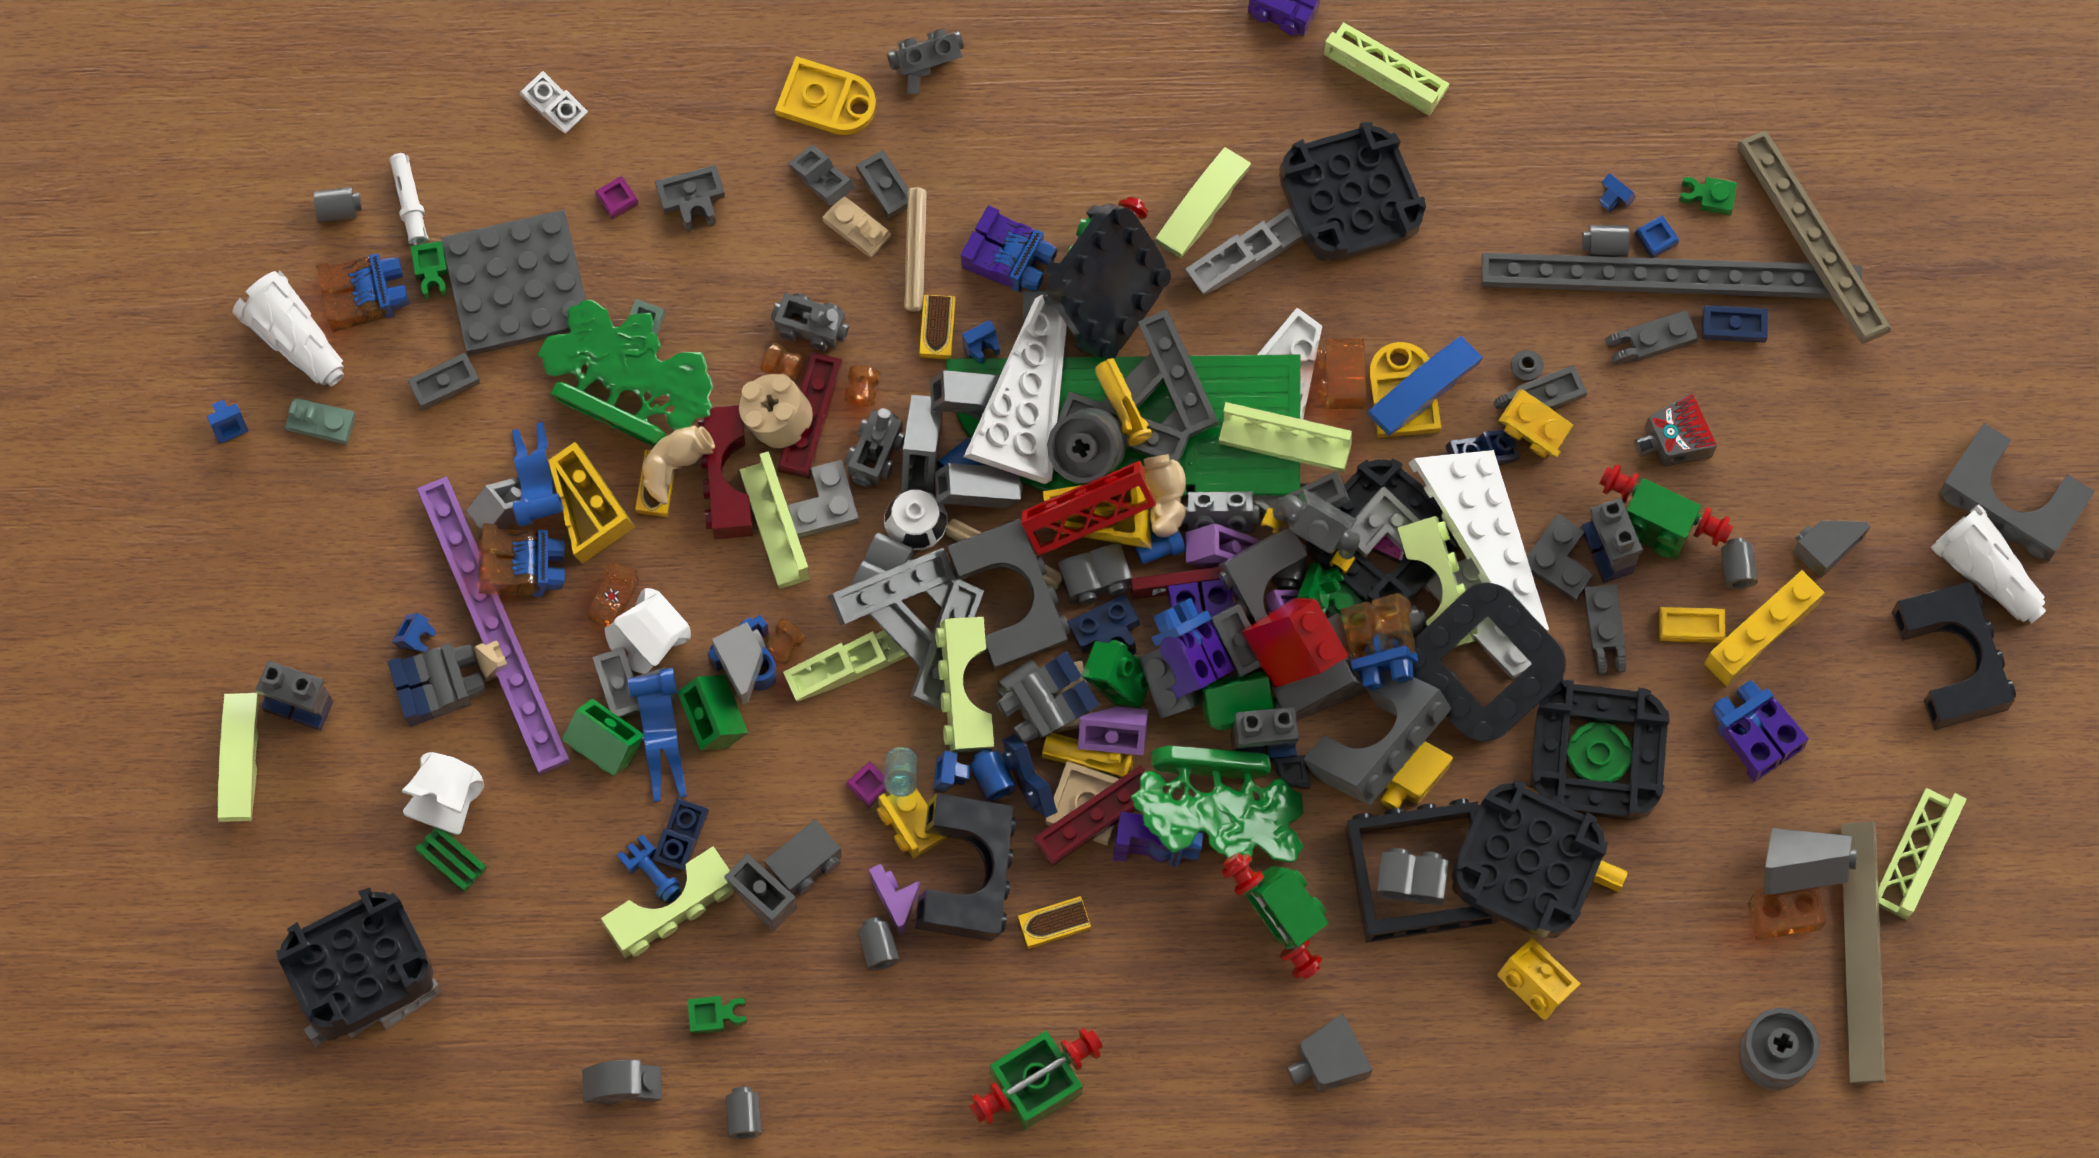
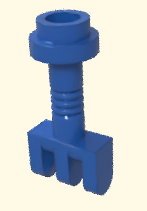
(667, 888)

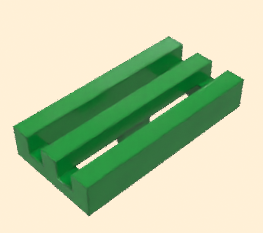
(430, 840)

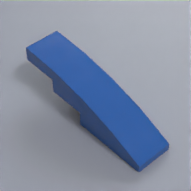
(1424, 386)

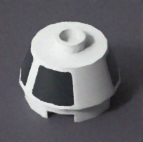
(915, 519)

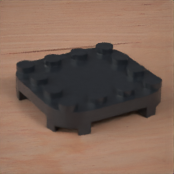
(1351, 192)
(1107, 280)
(1528, 860)
(356, 964)

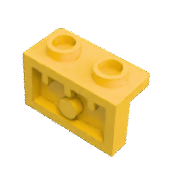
(1536, 423)
(909, 821)
(1538, 979)

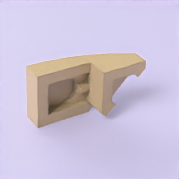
(489, 660)

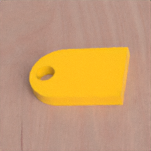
(824, 98)
(1386, 376)

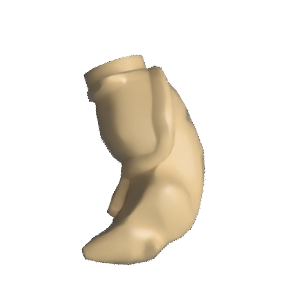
(672, 452)
(1167, 485)

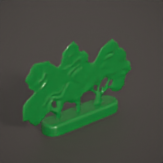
(625, 361)
(1228, 816)

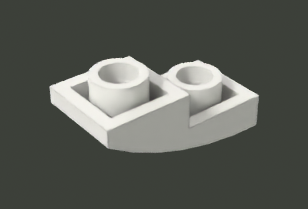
(553, 103)

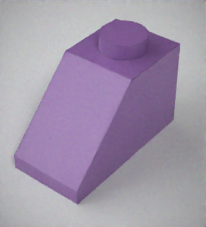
(1215, 544)
(1114, 730)

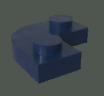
(1033, 787)

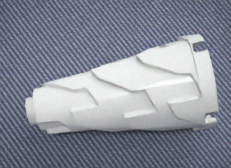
(287, 327)
(1984, 557)

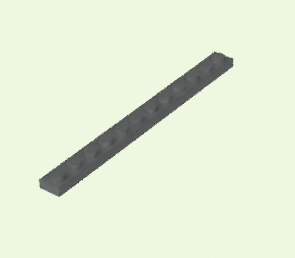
(1652, 275)

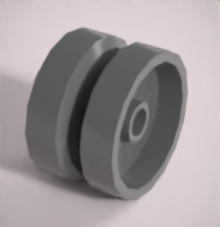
(1068, 448)
(1780, 1029)

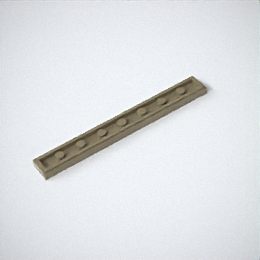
(1814, 237)
(1863, 959)

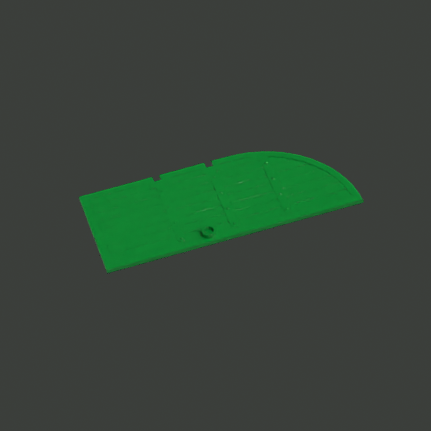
(1250, 381)

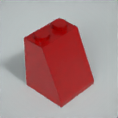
(1294, 642)

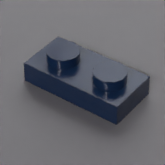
(1735, 324)

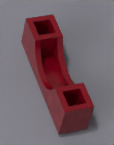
(729, 508)

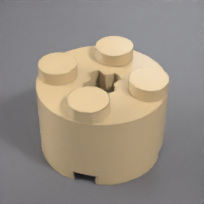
(775, 410)

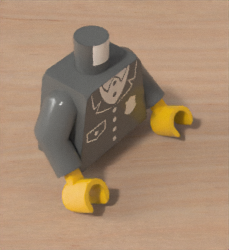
(1318, 524)

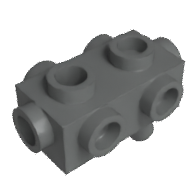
(917, 57)
(820, 323)
(877, 441)
(1226, 509)

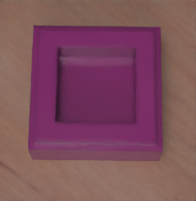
(616, 197)
(867, 784)

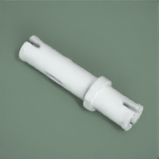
(411, 211)

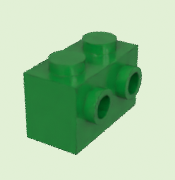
(1116, 674)
(1235, 695)
(712, 712)
(603, 737)

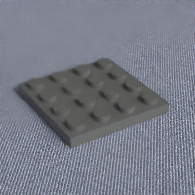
(513, 281)

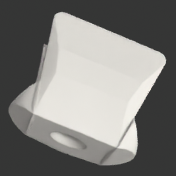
(648, 631)
(442, 792)

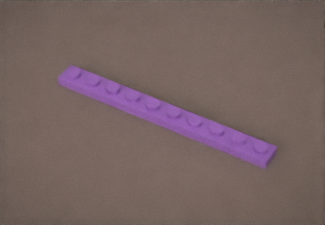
(493, 625)

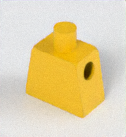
(1417, 776)

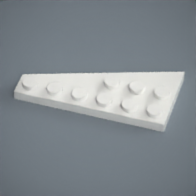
(1025, 400)
(1481, 520)

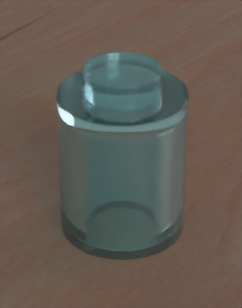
(900, 772)

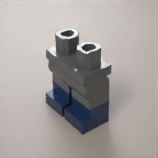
(1615, 536)
(434, 682)
(292, 689)
(1039, 706)
(1266, 728)

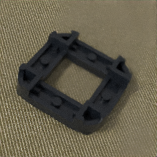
(1363, 576)
(1523, 631)
(1606, 706)

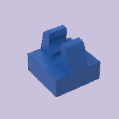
(1615, 193)
(979, 339)
(226, 421)
(410, 631)
(949, 772)

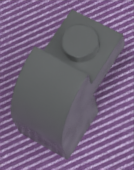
(621, 1080)

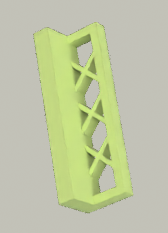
(1383, 72)
(1285, 437)
(775, 523)
(1931, 852)

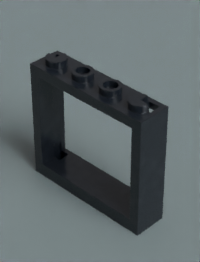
(1413, 924)

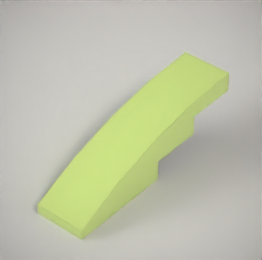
(1202, 203)
(843, 664)
(238, 757)

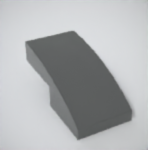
(821, 176)

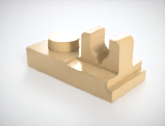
(856, 227)

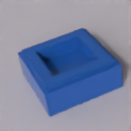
(1657, 236)

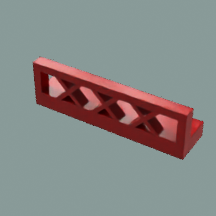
(1082, 498)

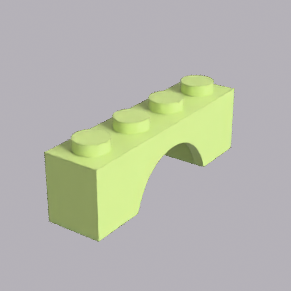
(1426, 543)
(967, 726)
(636, 926)

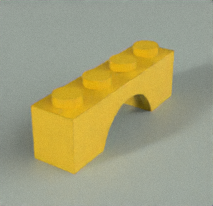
(1765, 625)

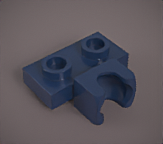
(1106, 623)

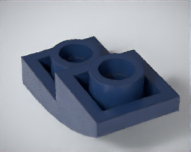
(1498, 440)
(681, 834)

